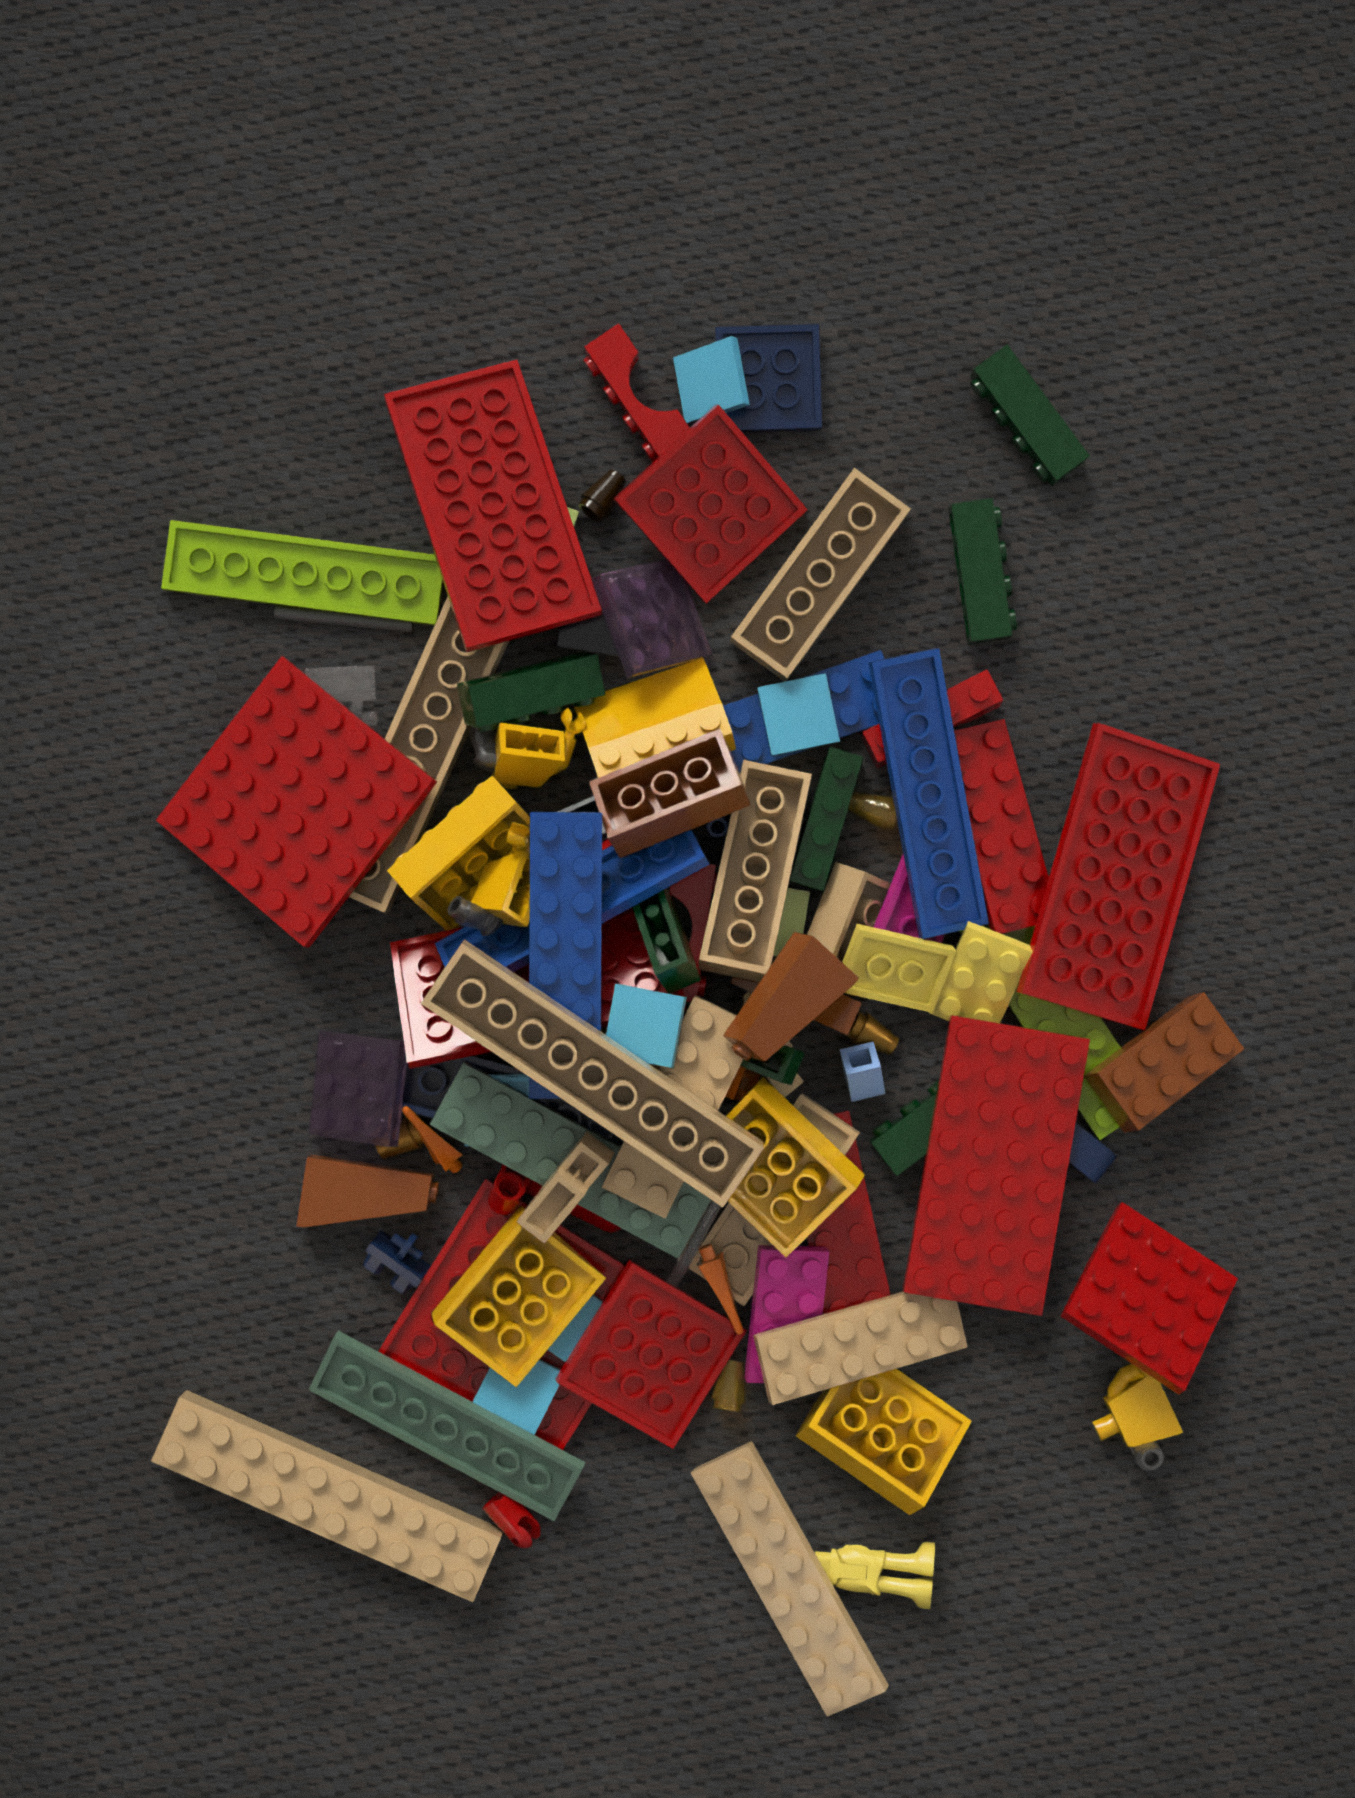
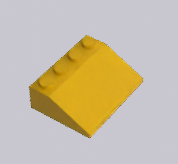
(653, 716)
(457, 849)
(795, 1176)
(517, 1299)
(886, 1435)

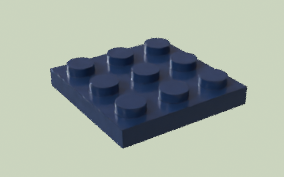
(779, 376)

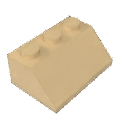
(847, 900)

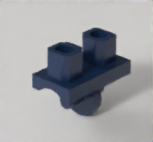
(398, 1256)

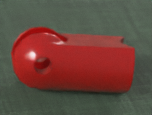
(513, 1520)

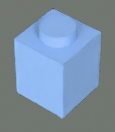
(862, 1071)

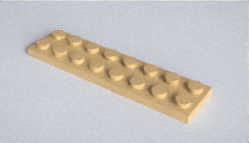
(789, 1579)

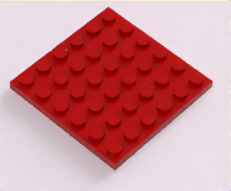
(296, 801)
(440, 1358)

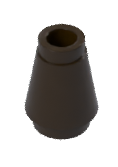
(599, 498)

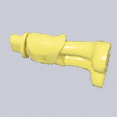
(860, 1569)

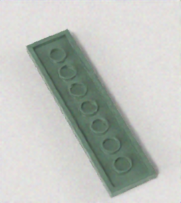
(538, 1139)
(446, 1425)

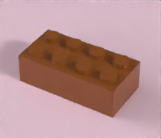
(669, 793)
(1164, 1062)

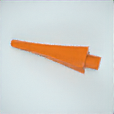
(439, 1149)
(715, 1273)

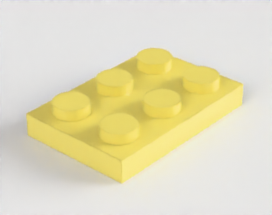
(897, 967)
(982, 975)

